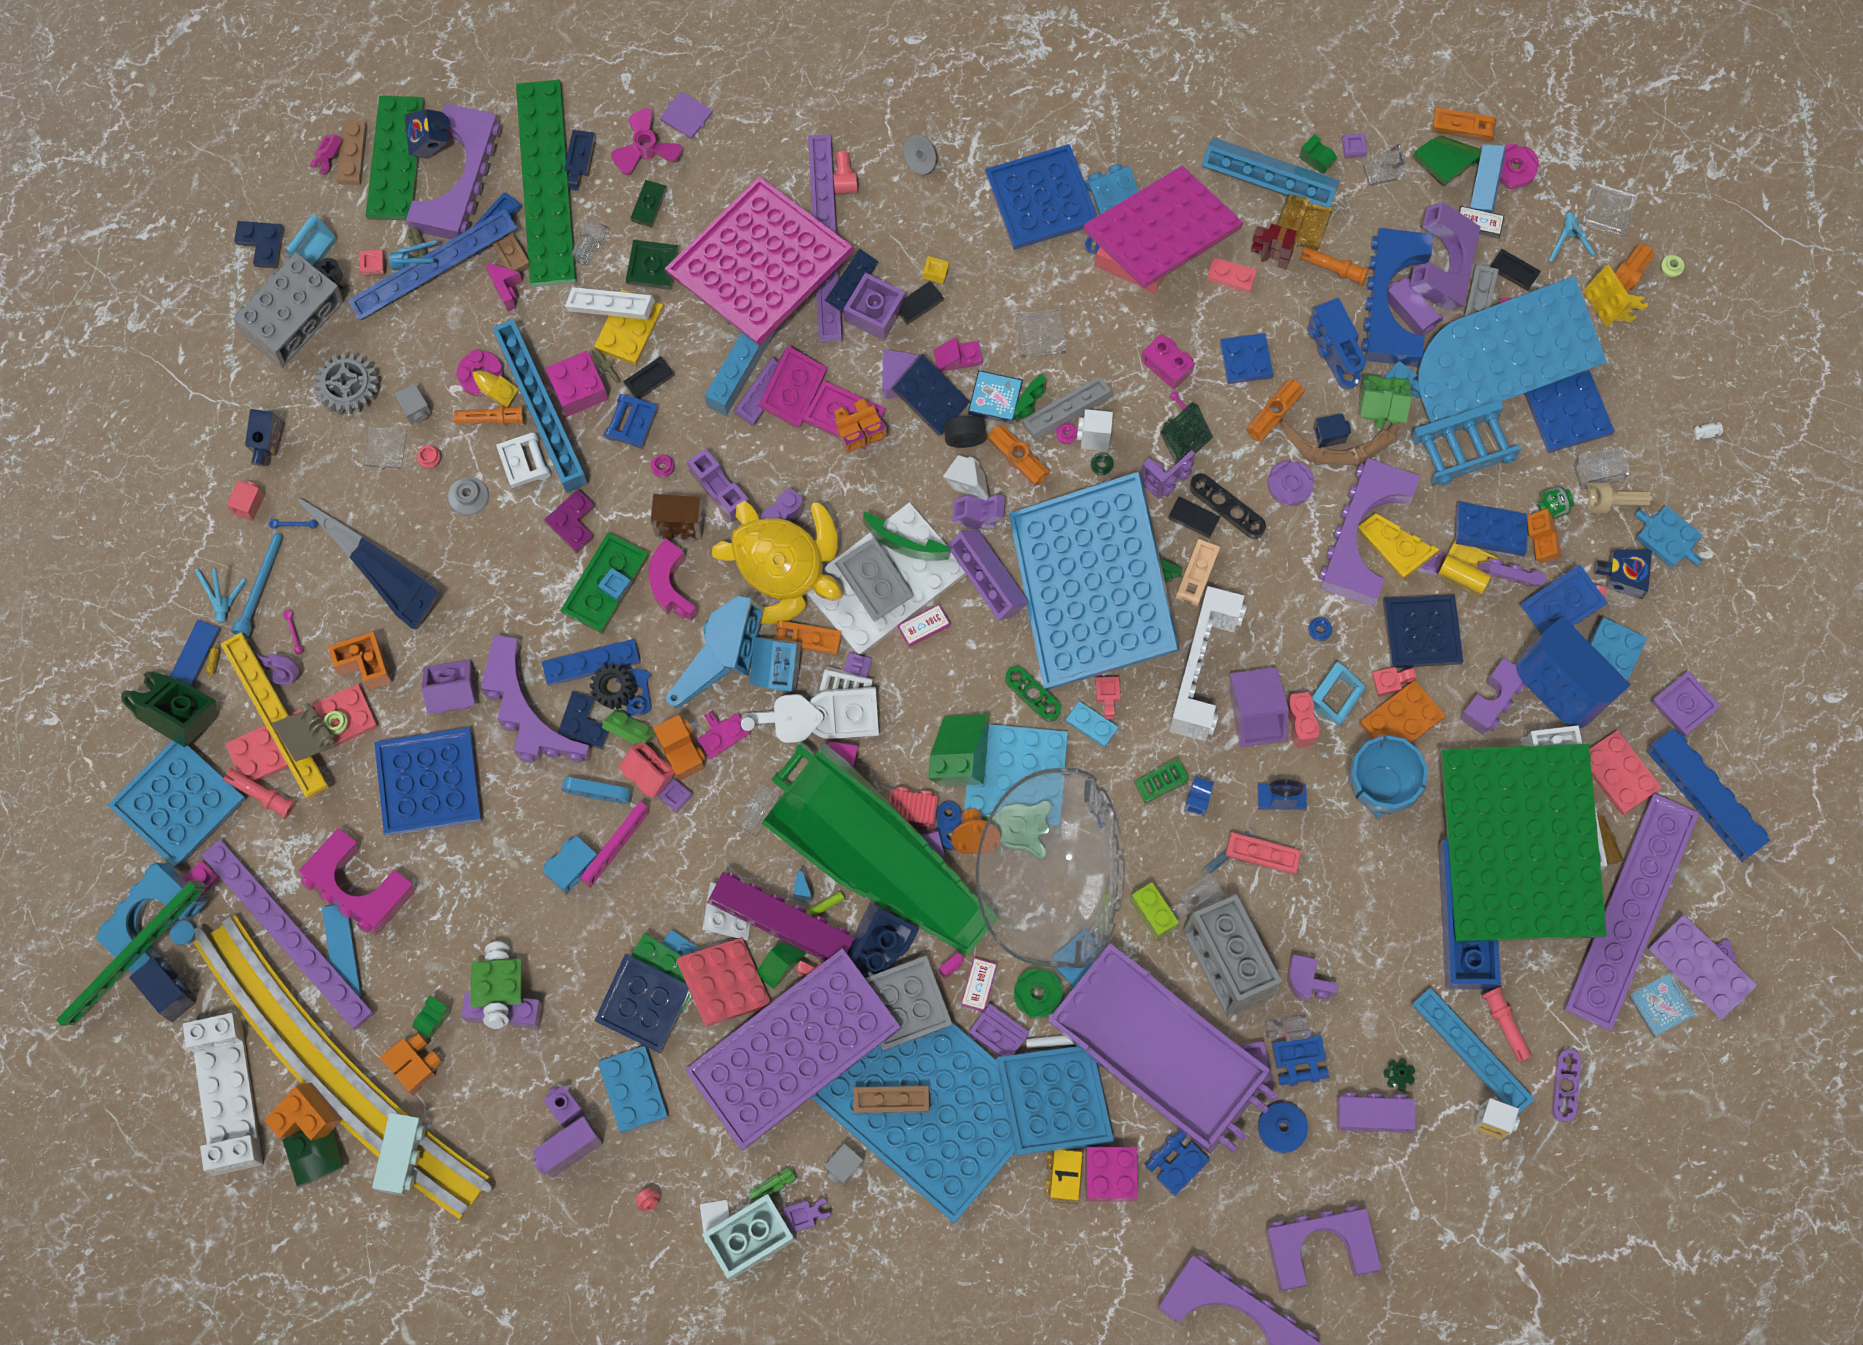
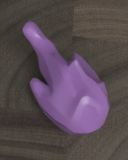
(285, 668)

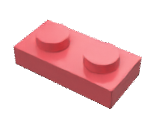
(1231, 275)

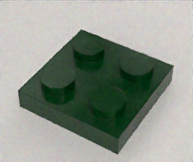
(648, 264)

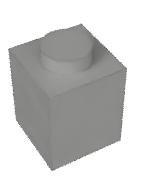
(413, 404)
(843, 1165)

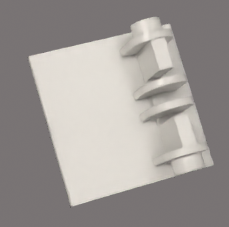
(723, 923)

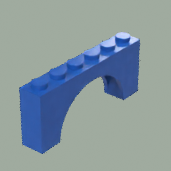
(1385, 336)

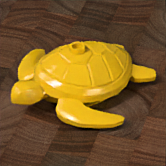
(783, 559)

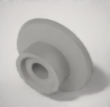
(919, 154)
(469, 504)

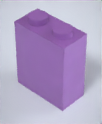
(566, 1148)

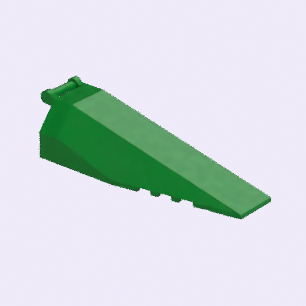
(871, 848)

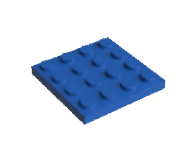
(1041, 196)
(427, 781)

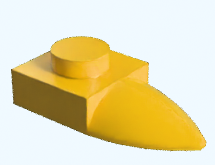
(495, 387)

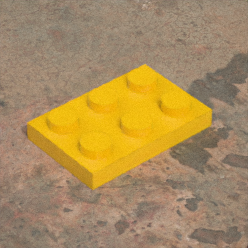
(627, 337)

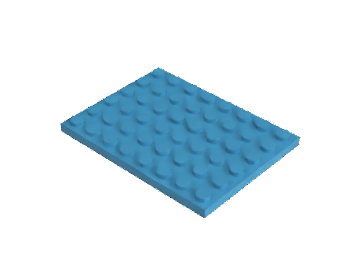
(1093, 581)
(954, 1146)

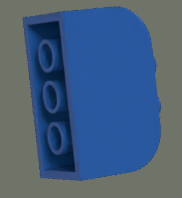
(1570, 675)

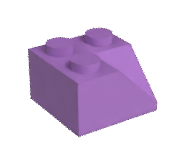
(874, 306)

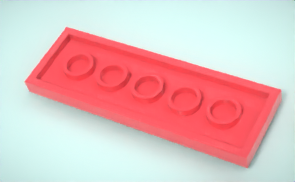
(258, 755)

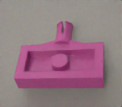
(721, 734)

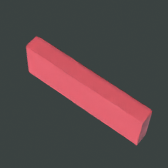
(1263, 853)

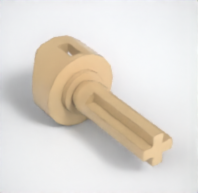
(1602, 497)

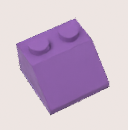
(448, 686)

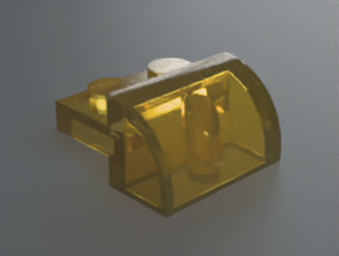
(1305, 218)

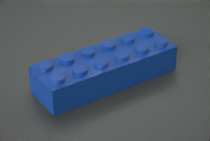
(1466, 963)

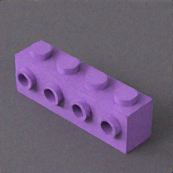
(987, 574)

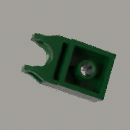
(171, 707)

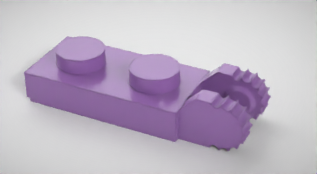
(1512, 573)

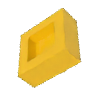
(935, 270)

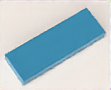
(1488, 177)

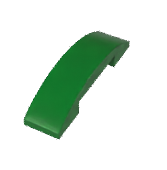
(932, 551)

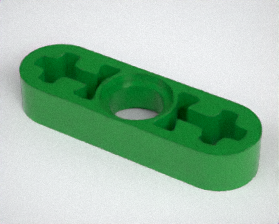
(1049, 701)

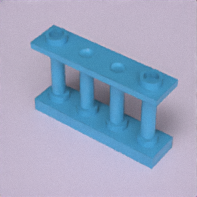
(1468, 421)

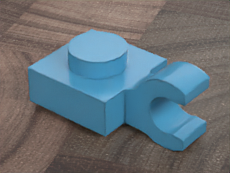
(1404, 372)

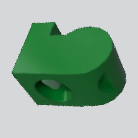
(1317, 154)
(431, 1017)

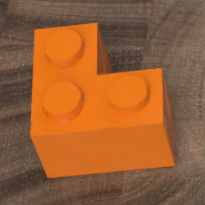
(361, 654)
(676, 743)
(303, 1110)

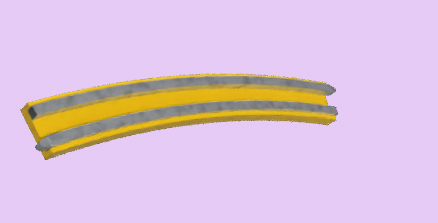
(317, 1060)

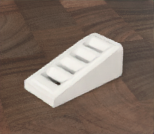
(838, 674)

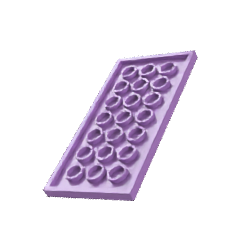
(793, 1049)

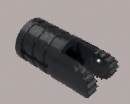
(331, 269)

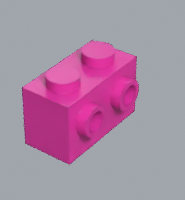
(1168, 361)

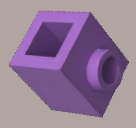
(562, 1105)

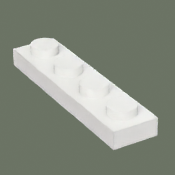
(610, 303)

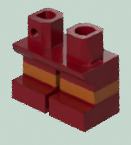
(1274, 243)

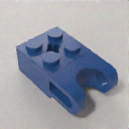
(1337, 341)

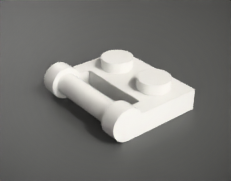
(515, 461)

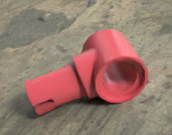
(844, 176)

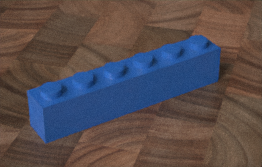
(1708, 795)

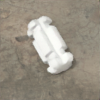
(1708, 430)

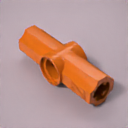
(1632, 270)
(1266, 419)
(1028, 464)

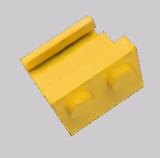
(1462, 570)

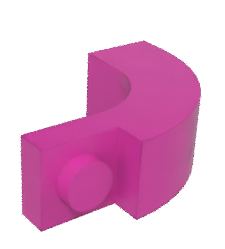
(662, 567)

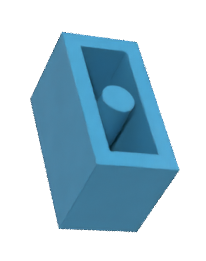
(569, 864)

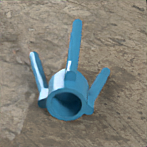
(401, 259)

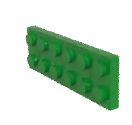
(392, 169)

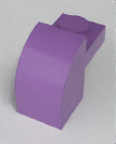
(978, 513)
(1302, 981)

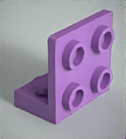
(1164, 483)

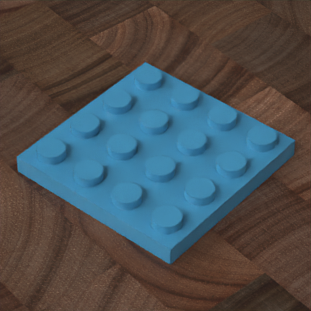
(176, 802)
(1053, 1101)

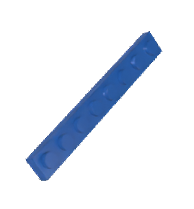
(444, 258)

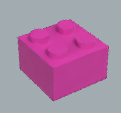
(576, 383)
(1111, 1174)

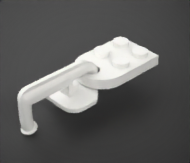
(846, 713)

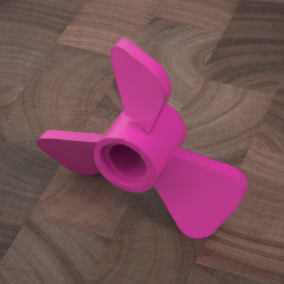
(628, 156)

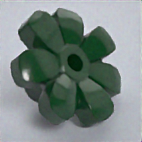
(1395, 1076)

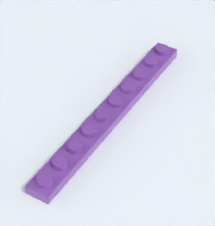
(823, 210)
(287, 935)

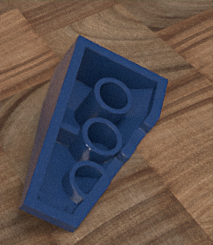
(880, 941)

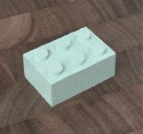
(748, 1237)

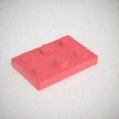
(1621, 773)

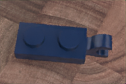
(579, 156)

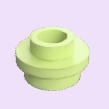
(1670, 271)
(331, 717)

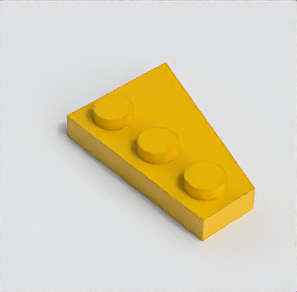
(1399, 549)

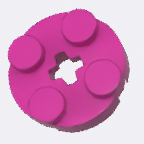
(1527, 171)
(475, 361)

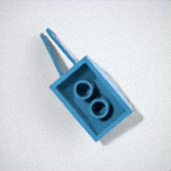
(727, 649)

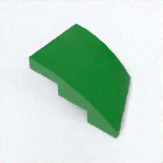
(1447, 157)

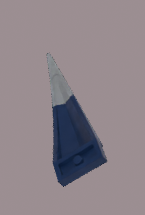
(400, 586)

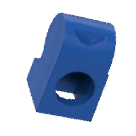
(1199, 796)

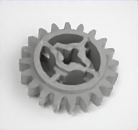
(335, 378)

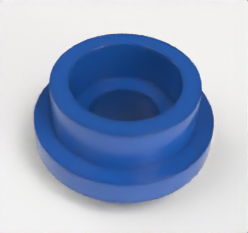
(1320, 622)

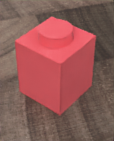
(245, 500)

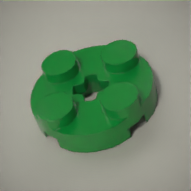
(1050, 999)

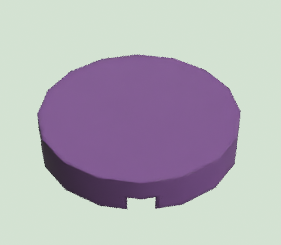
(1290, 483)

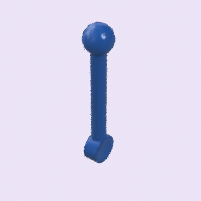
(274, 524)

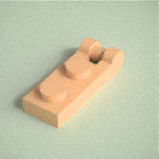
(1198, 571)

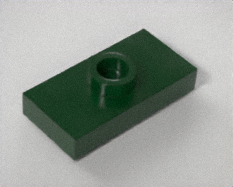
(648, 203)

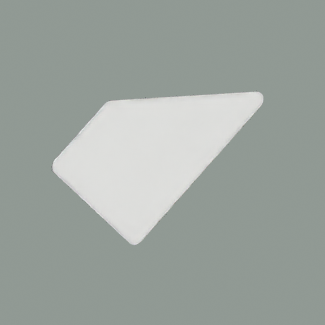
(713, 1214)

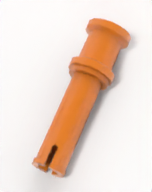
(1345, 268)
(500, 415)

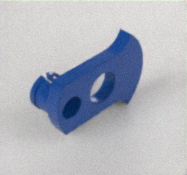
(641, 678)

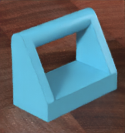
(316, 244)
(1343, 673)

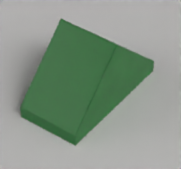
(779, 963)

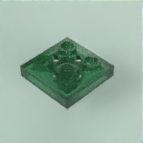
(1185, 429)

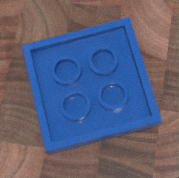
(1569, 412)

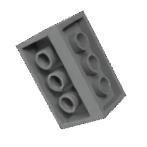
(1231, 955)

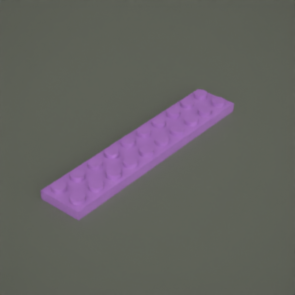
(1632, 912)

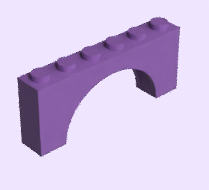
(450, 213)
(1346, 571)
(1203, 1286)

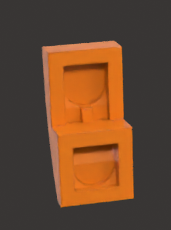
(1545, 536)

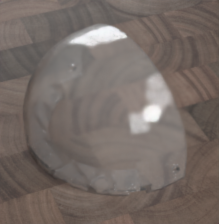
(1052, 869)

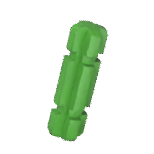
(773, 1185)

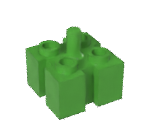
(1384, 399)

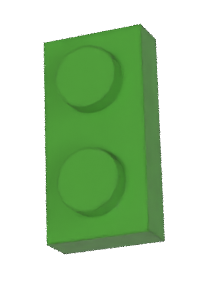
(628, 728)

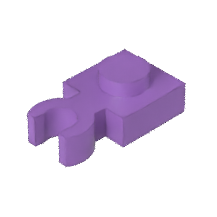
(801, 1215)

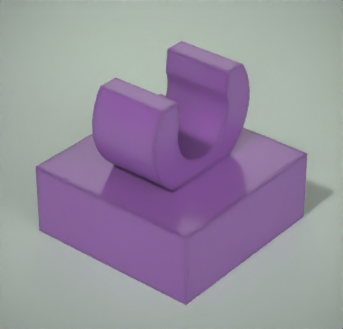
(858, 664)

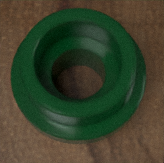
(1101, 457)

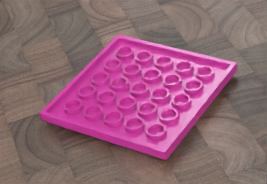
(759, 260)

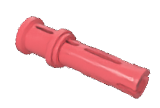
(269, 798)
(1502, 1013)

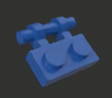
(1300, 1052)
(1182, 1169)

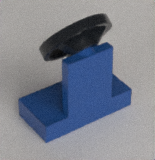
(1282, 795)

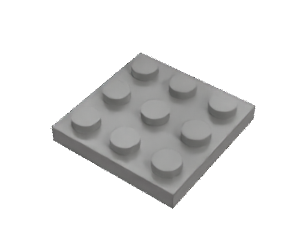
(912, 999)

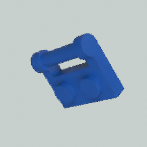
(637, 423)

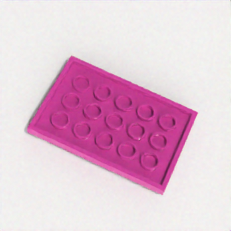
(1163, 226)

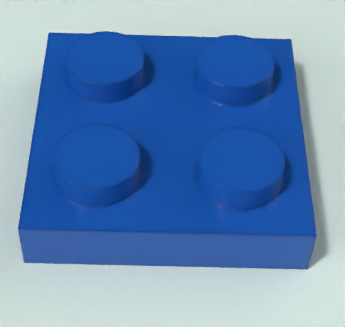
(1246, 358)

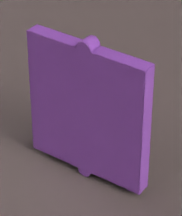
(686, 115)

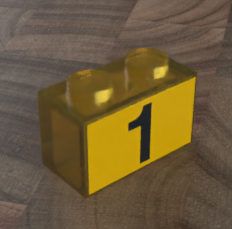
(1065, 1176)

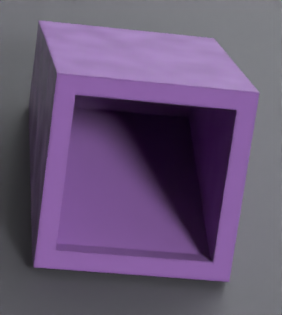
(1259, 707)

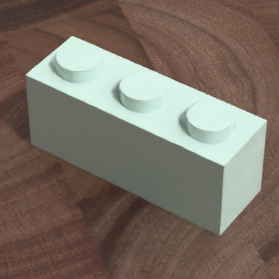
(398, 1154)

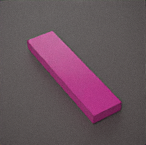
(615, 844)

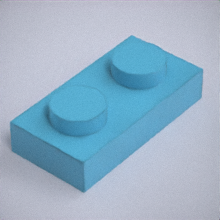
(1091, 724)

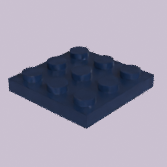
(1423, 631)
(643, 1003)

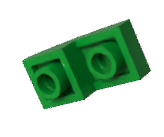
(1026, 402)

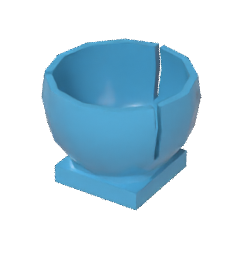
(1388, 775)

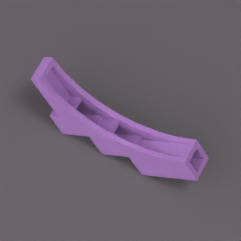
(534, 737)

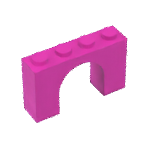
(369, 911)

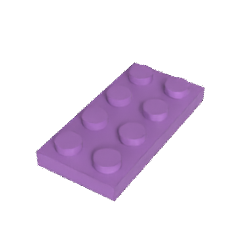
(1702, 967)

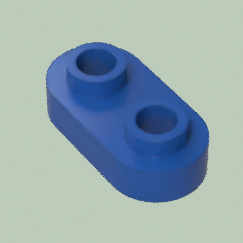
(948, 824)

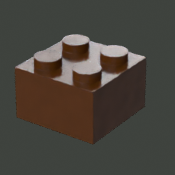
(677, 517)

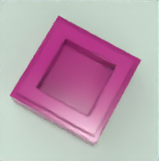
(951, 966)

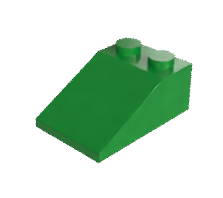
(960, 751)

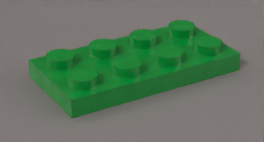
(586, 601)

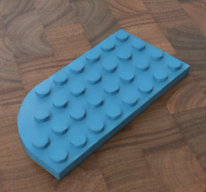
(1508, 351)

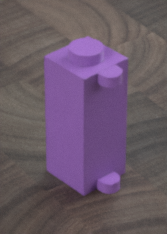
(1412, 307)

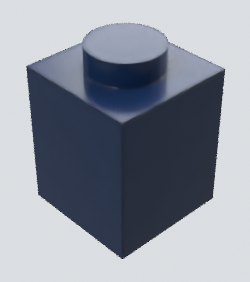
(1331, 430)

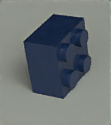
(162, 989)

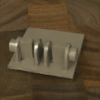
(304, 733)

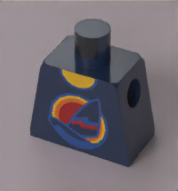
(426, 132)
(263, 435)
(1627, 571)

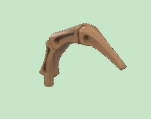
(1353, 456)

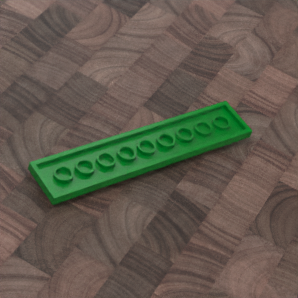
(545, 183)

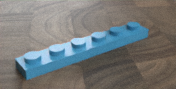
(1472, 1051)

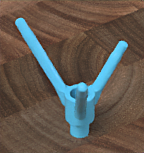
(1571, 229)
(220, 604)

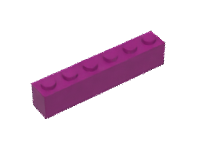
(778, 918)

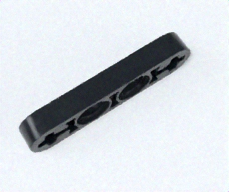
(1230, 503)

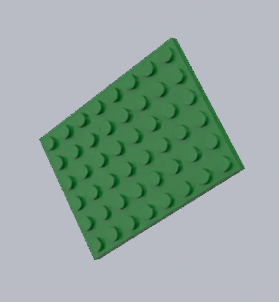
(1523, 843)

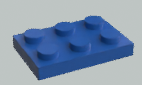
(1491, 528)
(1569, 596)

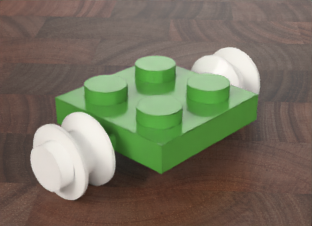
(496, 984)

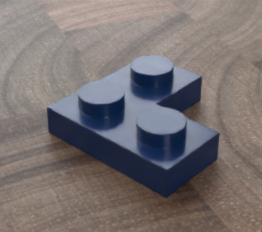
(265, 238)
(577, 725)

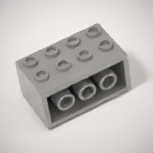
(288, 309)

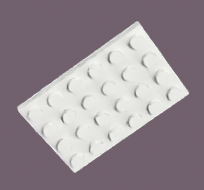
(923, 578)

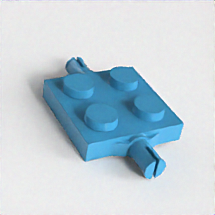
(1669, 537)

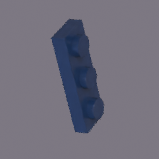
(849, 280)

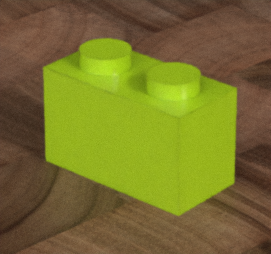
(1154, 911)

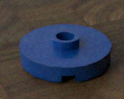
(1276, 1139)

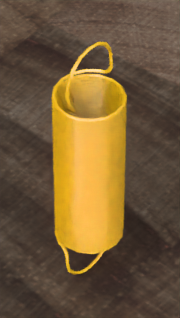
(212, 661)

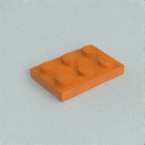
(1404, 715)

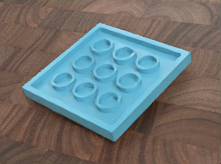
(1011, 757)

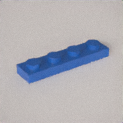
(587, 662)

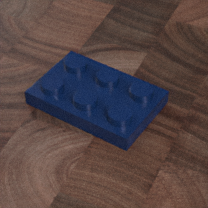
(929, 394)

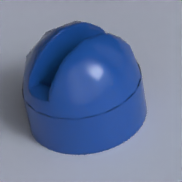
(1088, 242)

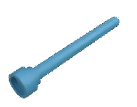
(243, 624)

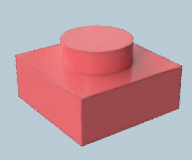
(371, 262)

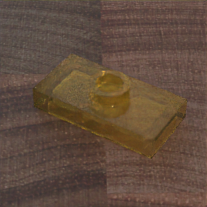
(1611, 848)

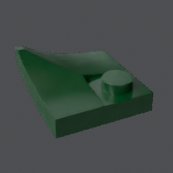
(312, 1158)

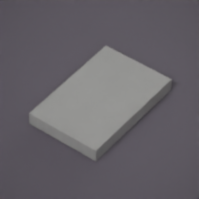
(874, 579)

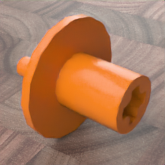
(969, 833)

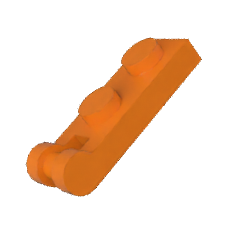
(1464, 124)
(812, 638)

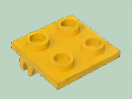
(1611, 299)

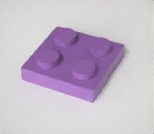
(1686, 704)

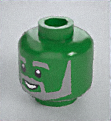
(1557, 500)

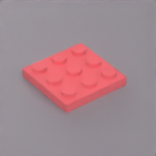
(723, 982)

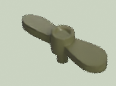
(605, 365)

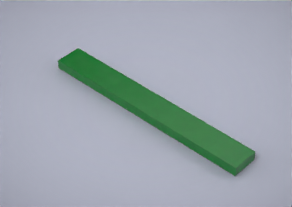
(131, 953)

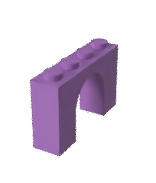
(1461, 239)
(1351, 1227)

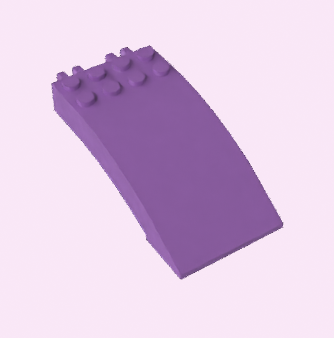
(1162, 1050)

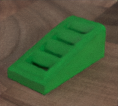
(1166, 769)

